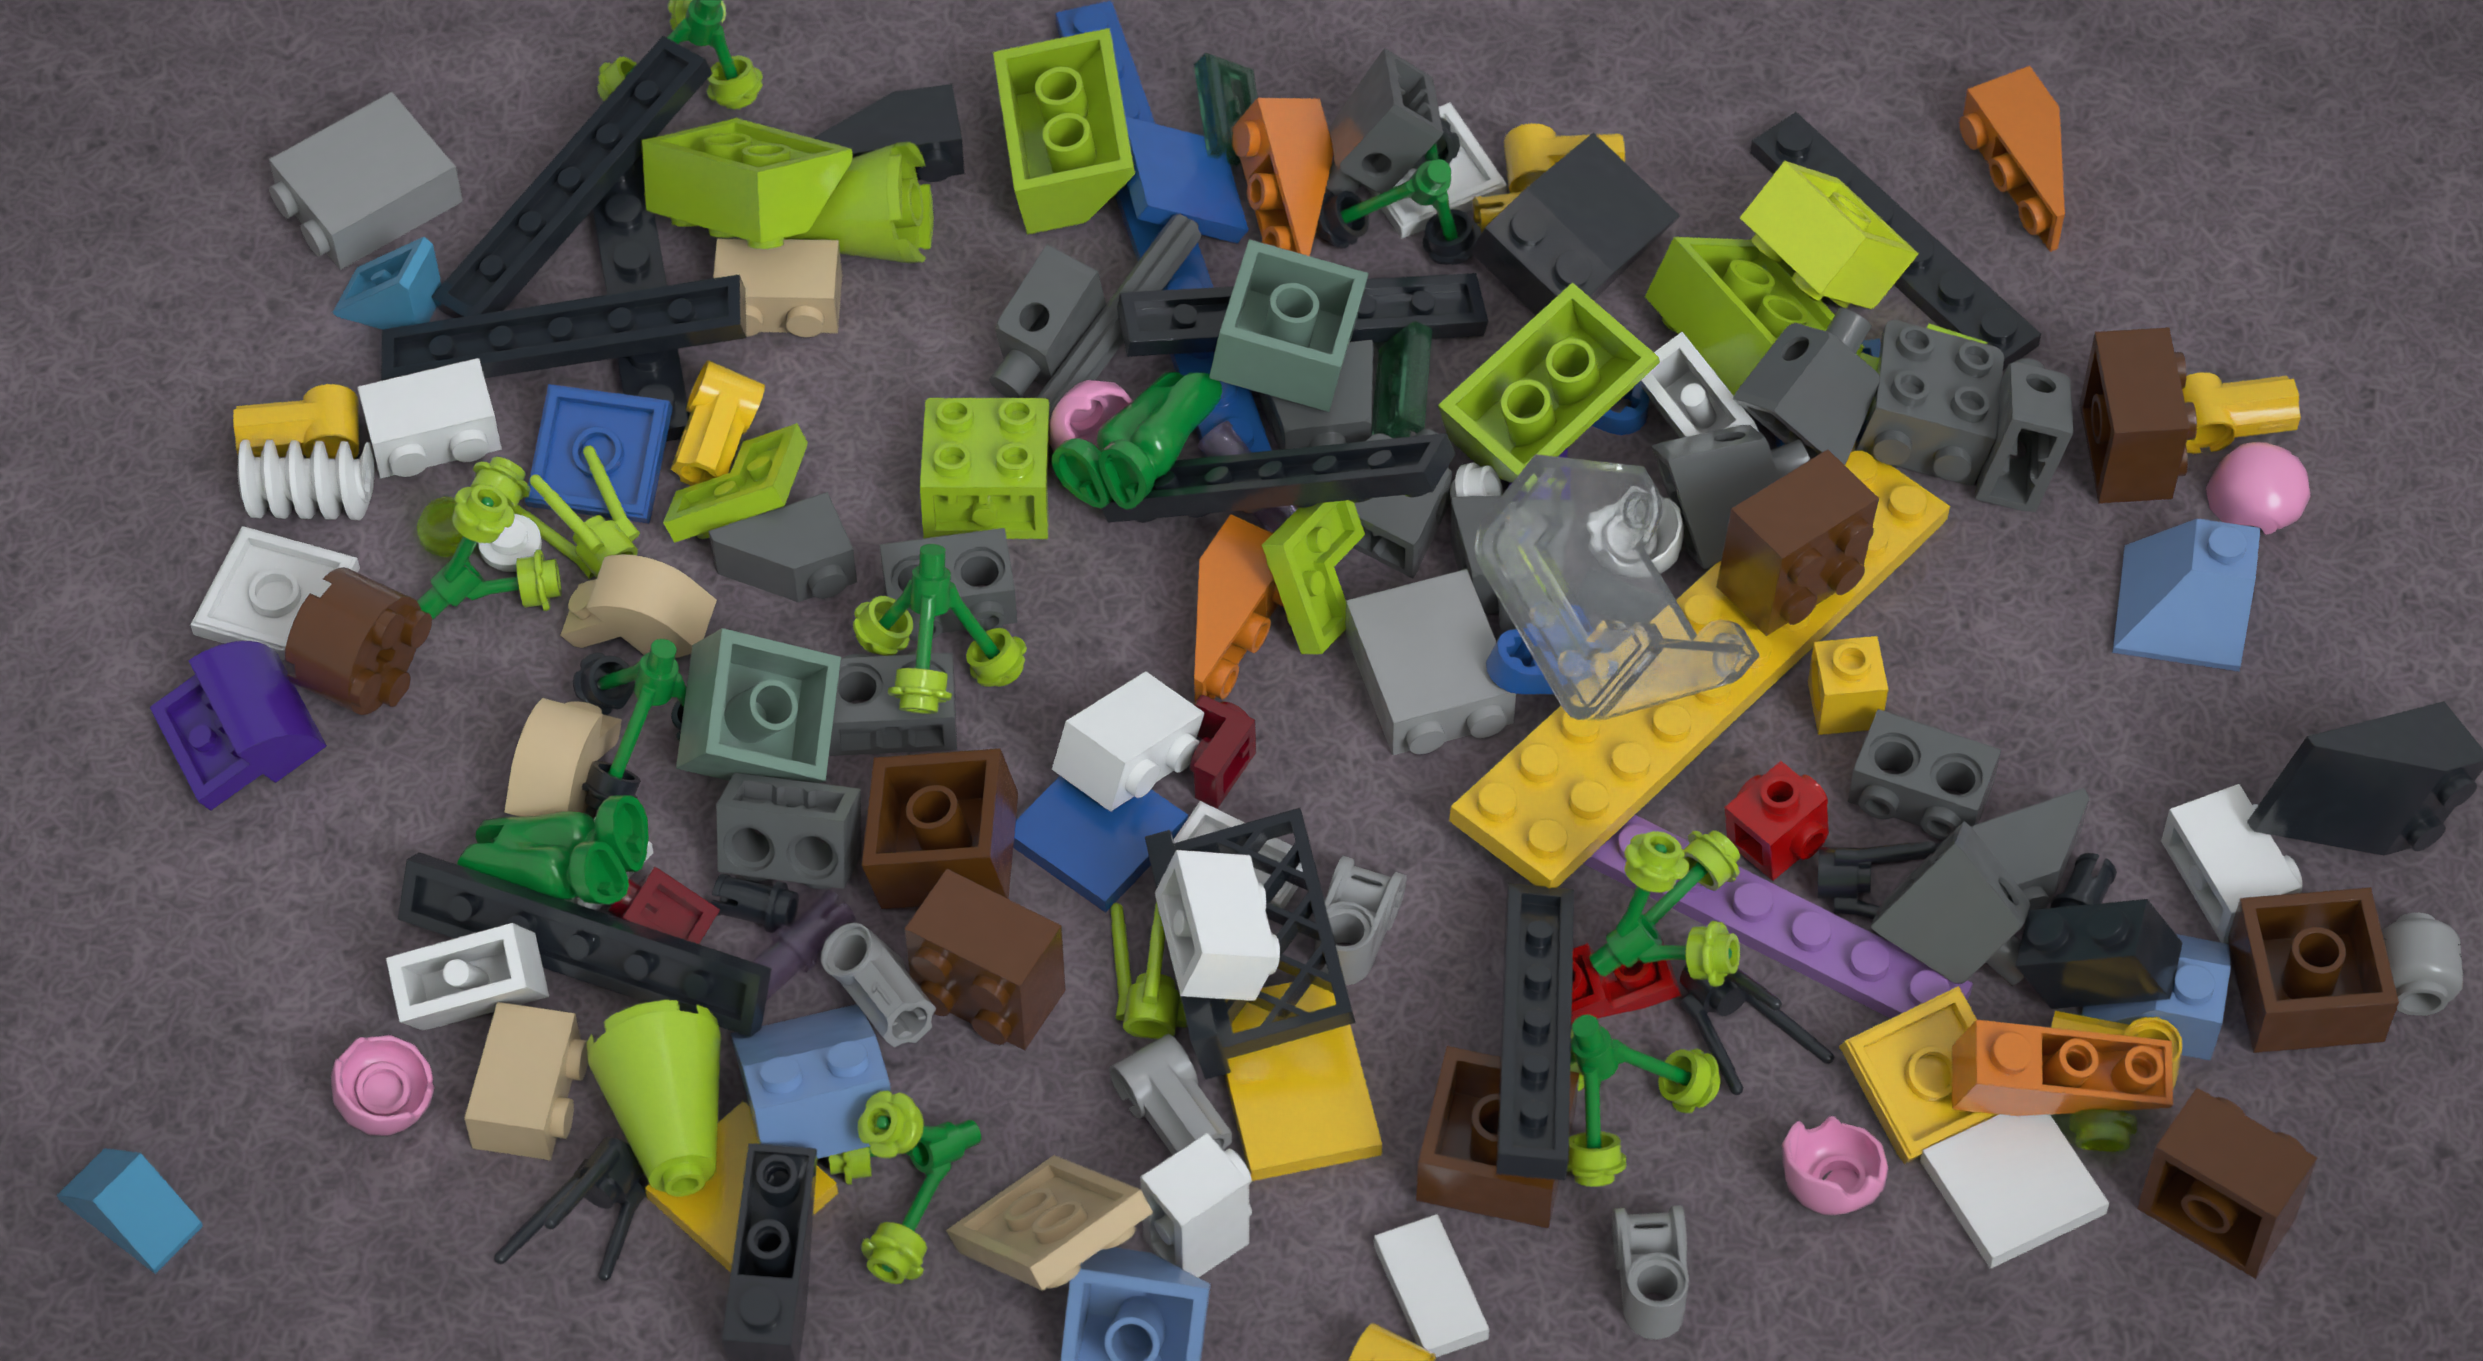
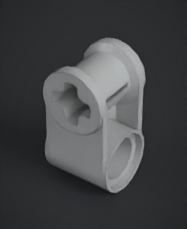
(1360, 913)
(1652, 1259)

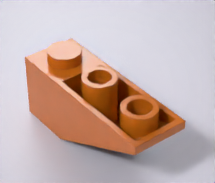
(2020, 138)
(1286, 167)
(1232, 605)
(2057, 1071)

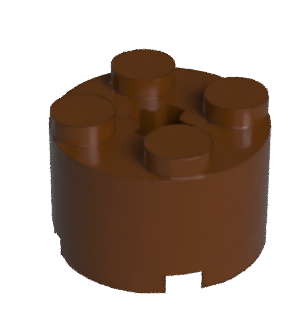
(356, 642)

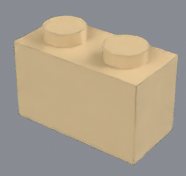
(786, 286)
(525, 1081)

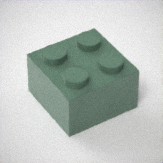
(1288, 325)
(758, 709)

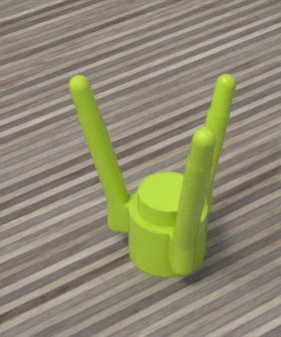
(594, 537)
(1151, 1004)

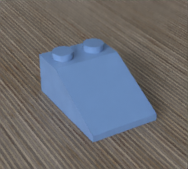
(812, 1079)

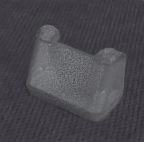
(1589, 598)

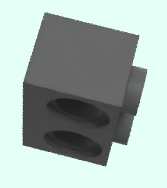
(973, 561)
(878, 723)
(1928, 764)
(790, 818)

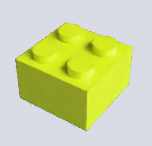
(1827, 237)

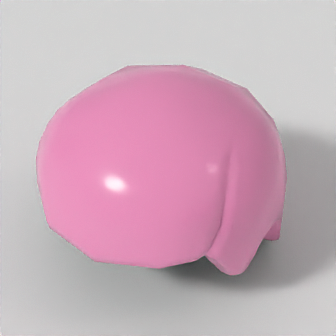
(1085, 411)
(2259, 487)
(381, 1085)
(1847, 1151)

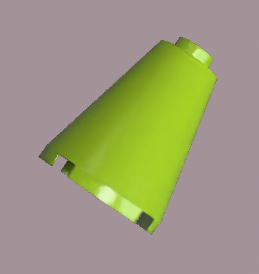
(879, 208)
(663, 1089)

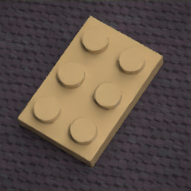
(1050, 1223)

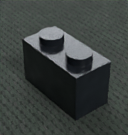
(2099, 954)

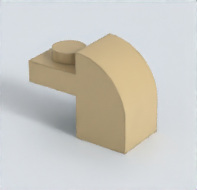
(639, 603)
(557, 756)

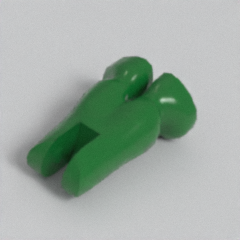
(1137, 441)
(565, 850)

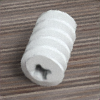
(305, 481)

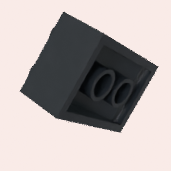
(1573, 225)
(2375, 783)

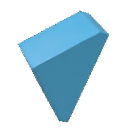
(393, 288)
(132, 1206)

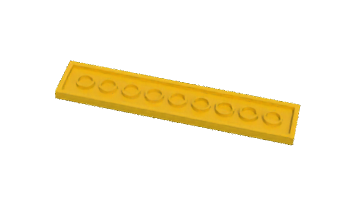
(1586, 779)

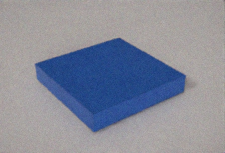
(1180, 178)
(627, 437)
(1090, 846)

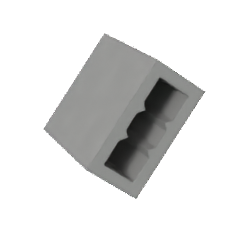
(364, 181)
(1426, 663)

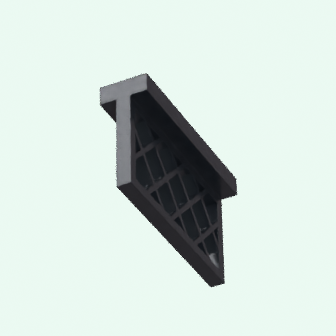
(1212, 1018)

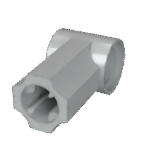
(878, 983)
(1166, 1092)

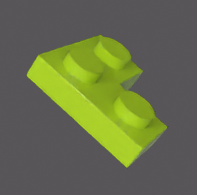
(755, 486)
(1303, 565)

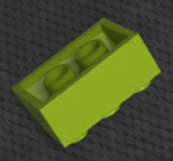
(1064, 128)
(742, 180)
(1730, 302)
(1545, 385)

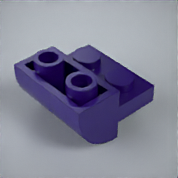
(236, 721)

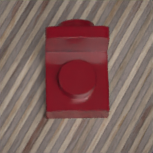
(1223, 752)
(666, 907)

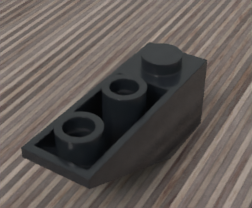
(915, 116)
(771, 1255)

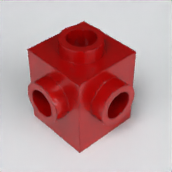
(1778, 819)

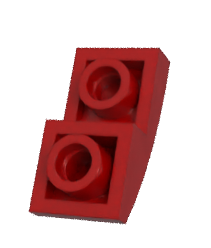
(1622, 989)

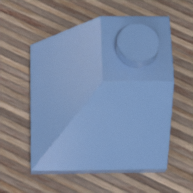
(2188, 594)
(2195, 1001)
(1134, 1310)

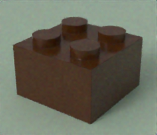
(2136, 415)
(1797, 543)
(936, 817)
(986, 960)
(2312, 970)
(1461, 1146)
(2226, 1182)

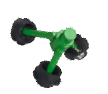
(1448, 233)
(609, 685)

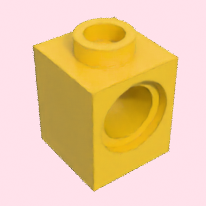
(1847, 684)

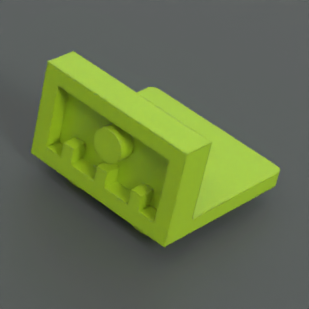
(985, 466)

